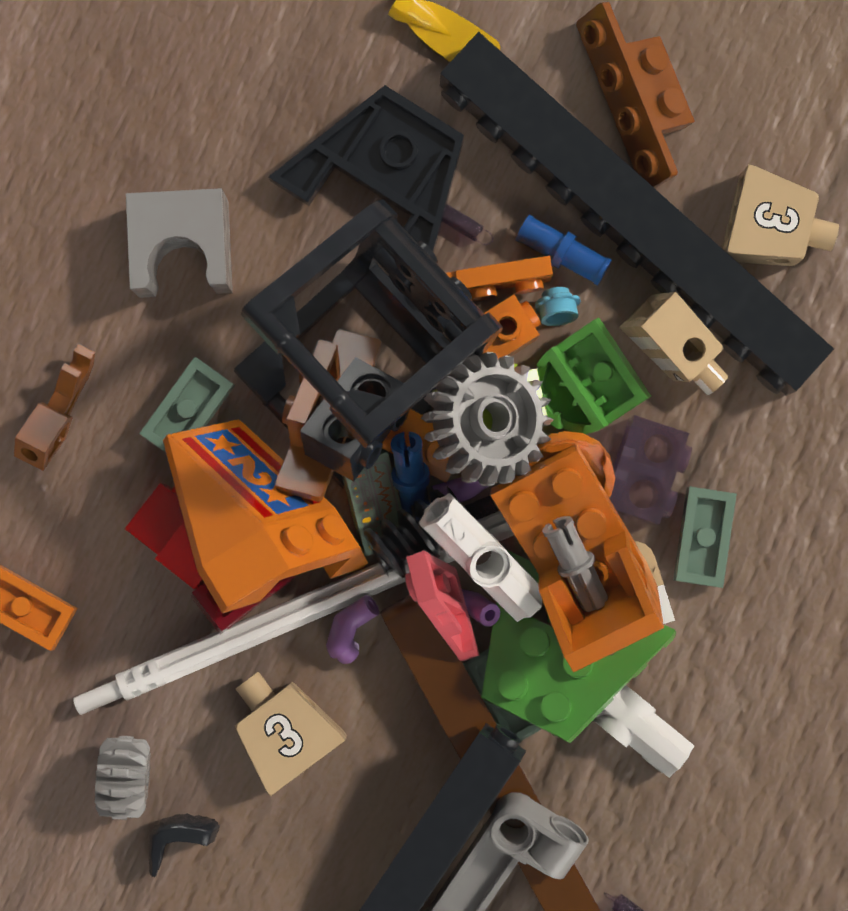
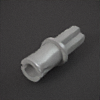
(576, 564)

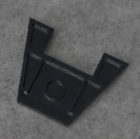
(389, 150)

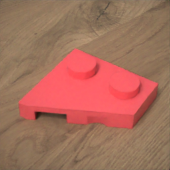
(442, 600)

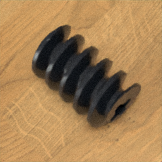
(403, 540)

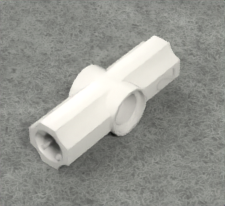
(467, 540)
(636, 724)

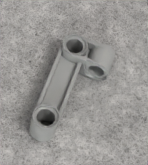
(545, 843)

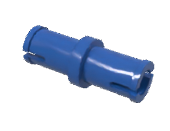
(563, 250)
(410, 472)

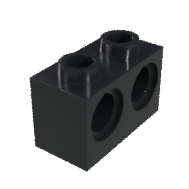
(324, 429)

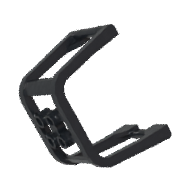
(413, 300)

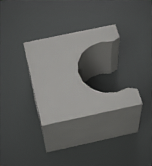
(177, 220)

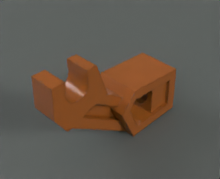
(50, 422)

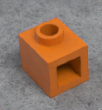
(518, 325)

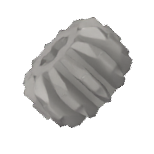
(122, 777)

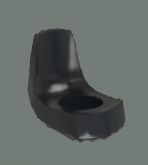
(179, 829)

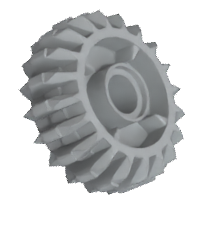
(515, 412)

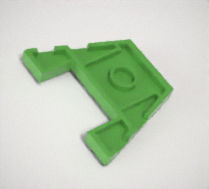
(537, 684)

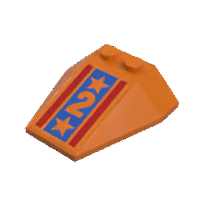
(241, 525)

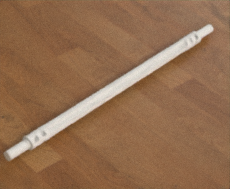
(258, 629)

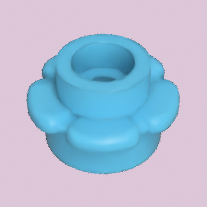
(557, 306)

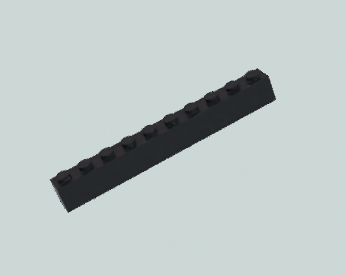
(632, 215)

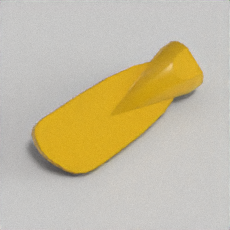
(437, 26)

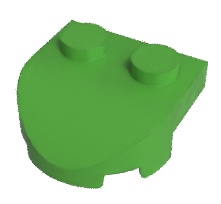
(589, 381)

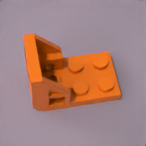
(570, 488)

